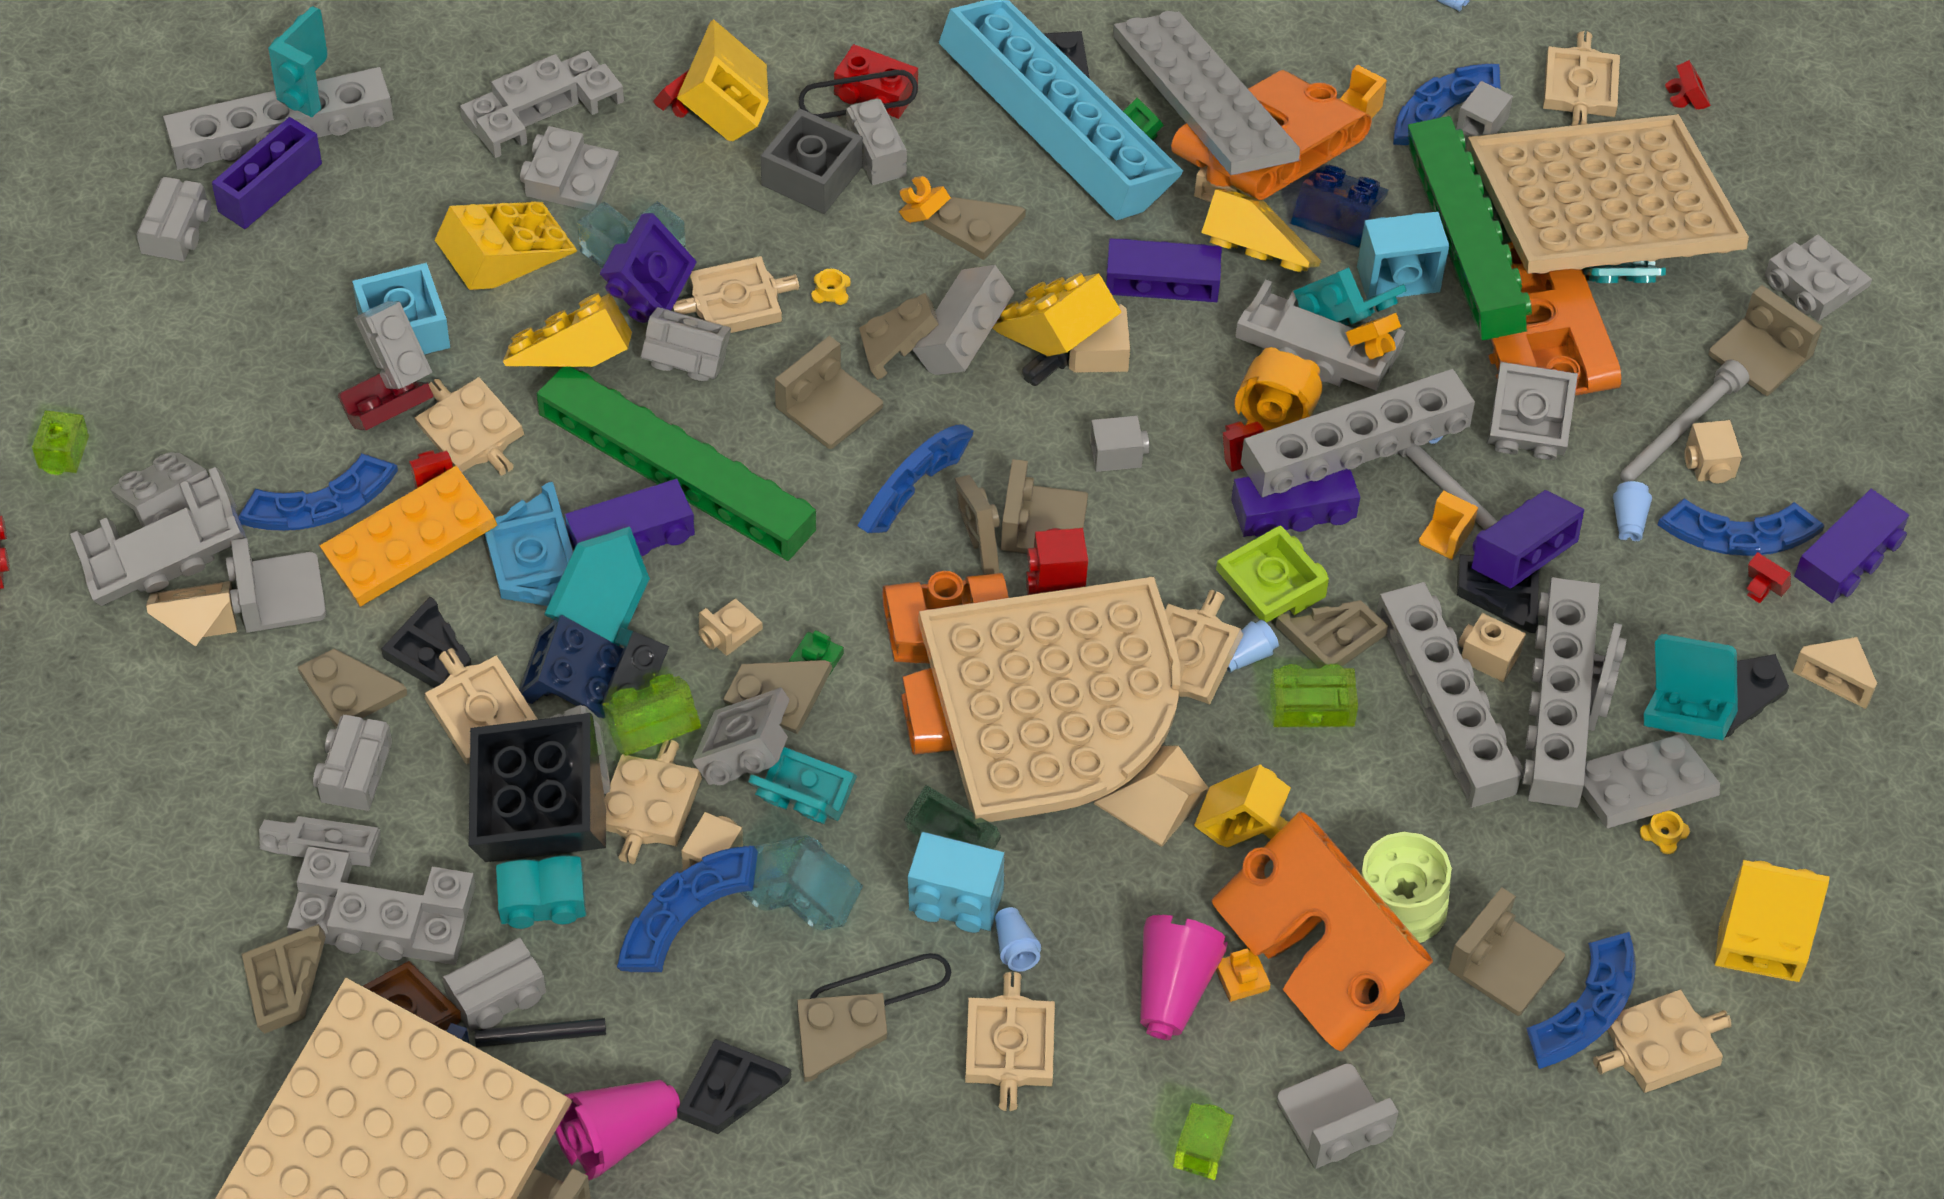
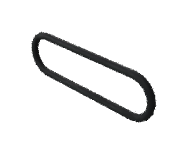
(857, 79)
(893, 966)

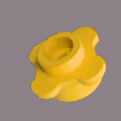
(831, 278)
(1672, 823)

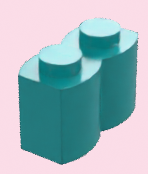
(541, 891)

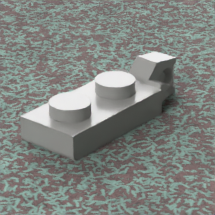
(296, 836)

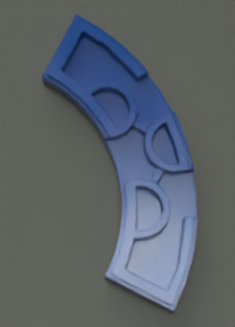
(1442, 94)
(929, 458)
(302, 511)
(1719, 534)
(679, 899)
(1600, 1004)

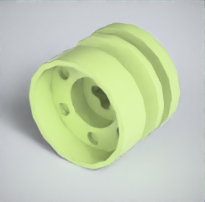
(1412, 879)

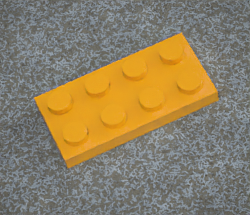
(408, 535)

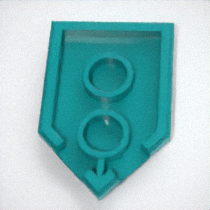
(601, 584)

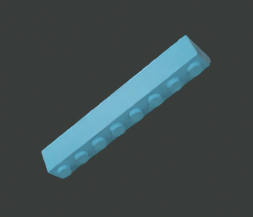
(1059, 106)

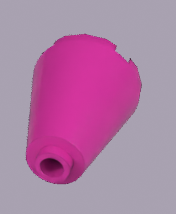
(1176, 972)
(613, 1122)

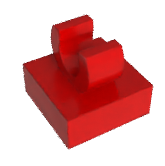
(1689, 86)
(669, 95)
(1234, 439)
(429, 466)
(1766, 577)

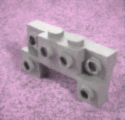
(536, 94)
(1285, 326)
(162, 549)
(378, 918)

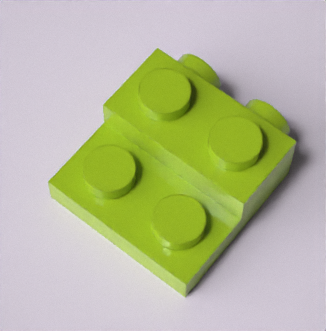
(1274, 575)

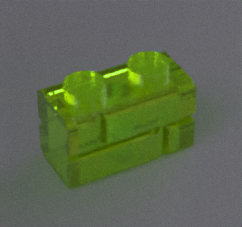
(1314, 696)
(651, 714)

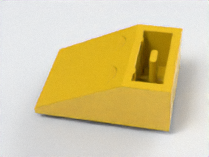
(726, 84)
(1251, 223)
(500, 241)
(1059, 314)
(575, 339)
(1770, 920)

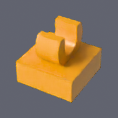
(924, 203)
(1375, 335)
(1242, 975)

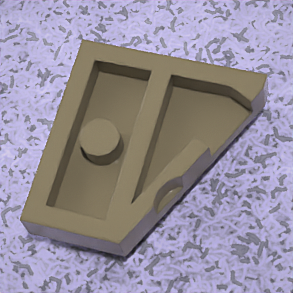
(975, 224)
(897, 332)
(979, 521)
(1334, 633)
(799, 680)
(348, 686)
(283, 977)
(837, 1029)

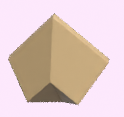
(195, 610)
(1158, 795)

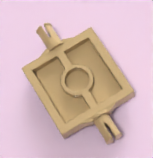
(1581, 80)
(736, 294)
(470, 425)
(1203, 647)
(475, 698)
(650, 800)
(1010, 1041)
(1663, 1041)

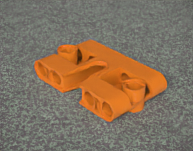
(1307, 113)
(1564, 331)
(902, 605)
(1361, 938)

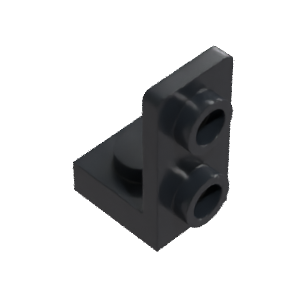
(637, 664)

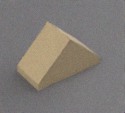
(1105, 349)
(1838, 668)

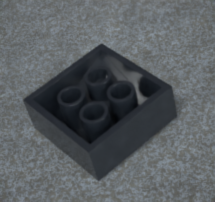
(535, 789)

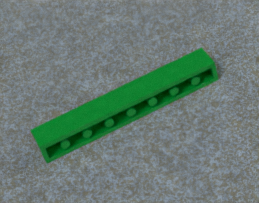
(1472, 235)
(667, 453)

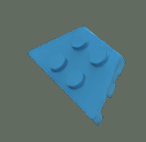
(530, 549)

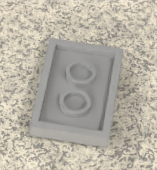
(1647, 781)

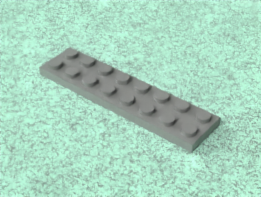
(1206, 93)

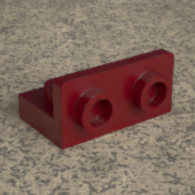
(372, 403)

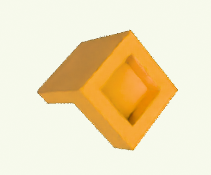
(1365, 91)
(1450, 525)

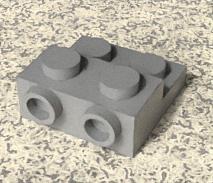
(568, 169)
(1816, 277)
(1532, 410)
(743, 738)

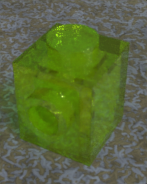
(60, 442)
(1203, 1140)

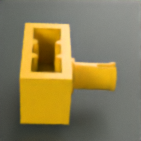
(1243, 807)

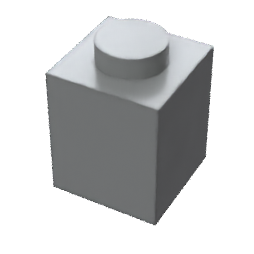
(1484, 111)
(1118, 443)

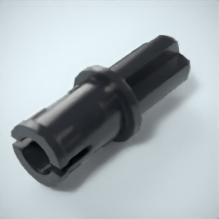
(1043, 366)

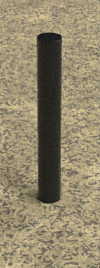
(540, 1032)

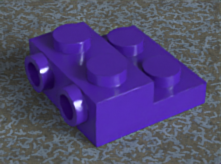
(648, 269)

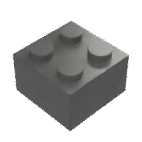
(811, 161)

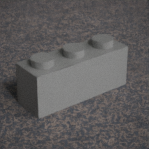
(964, 320)

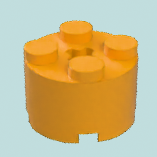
(1278, 389)

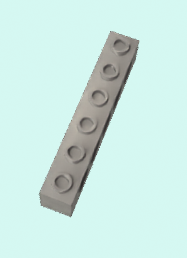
(238, 125)
(1357, 433)
(1479, 779)
(1550, 779)

